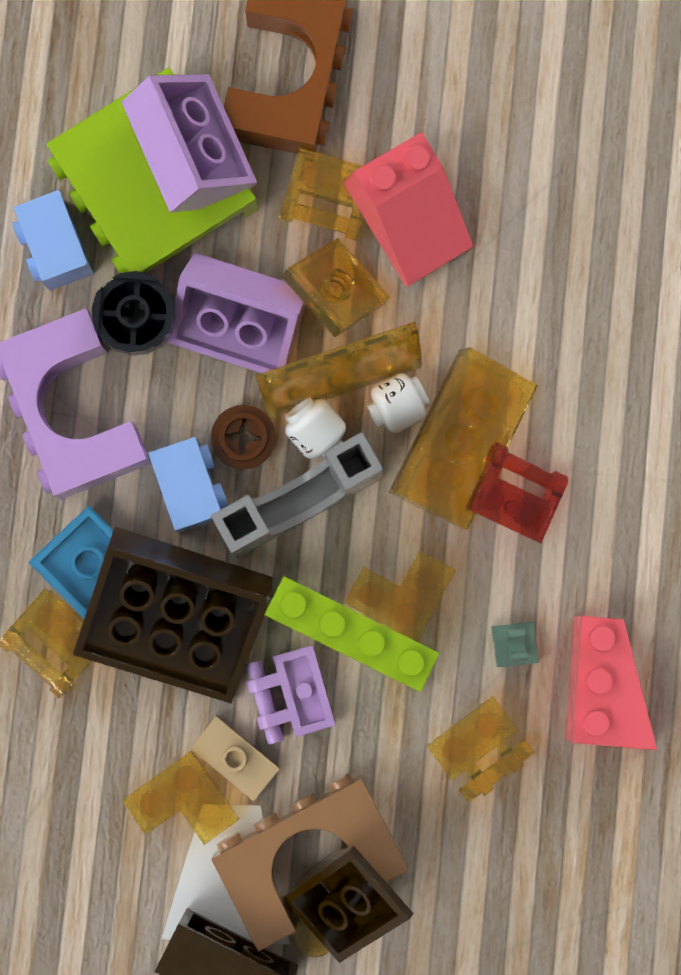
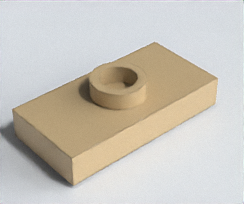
(235, 758)

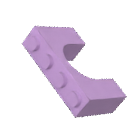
(31, 365)

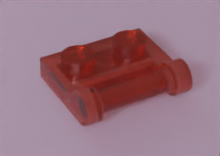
(511, 505)

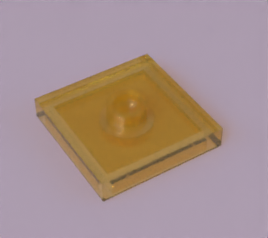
(335, 287)

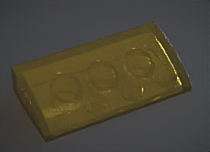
(341, 369)
(470, 413)

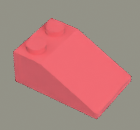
(410, 209)

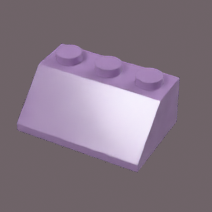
(188, 140)
(235, 314)

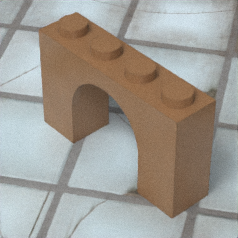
(248, 862)

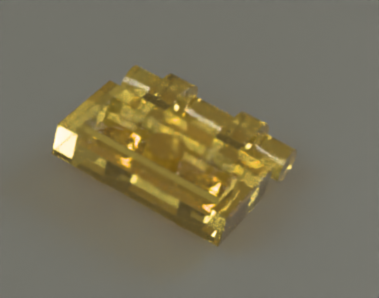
(472, 739)

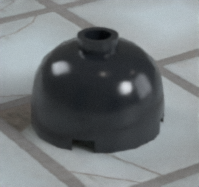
(134, 313)

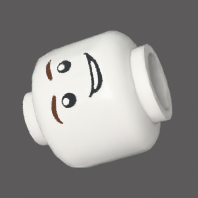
(398, 403)
(314, 427)

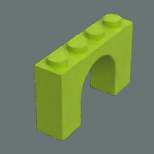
(352, 634)

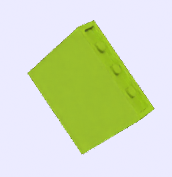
(122, 195)

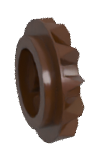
(230, 423)

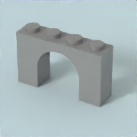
(340, 475)

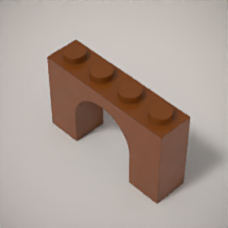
(297, 117)

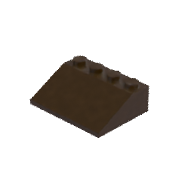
(173, 615)

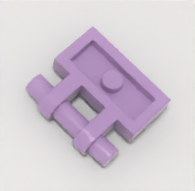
(303, 693)

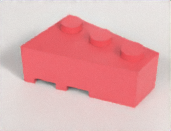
(605, 688)

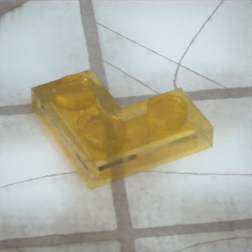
(404, 606)
(187, 789)

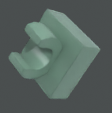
(515, 644)

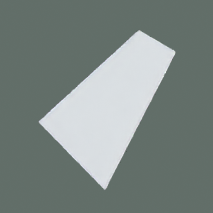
(201, 885)

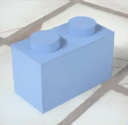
(52, 240)
(187, 484)

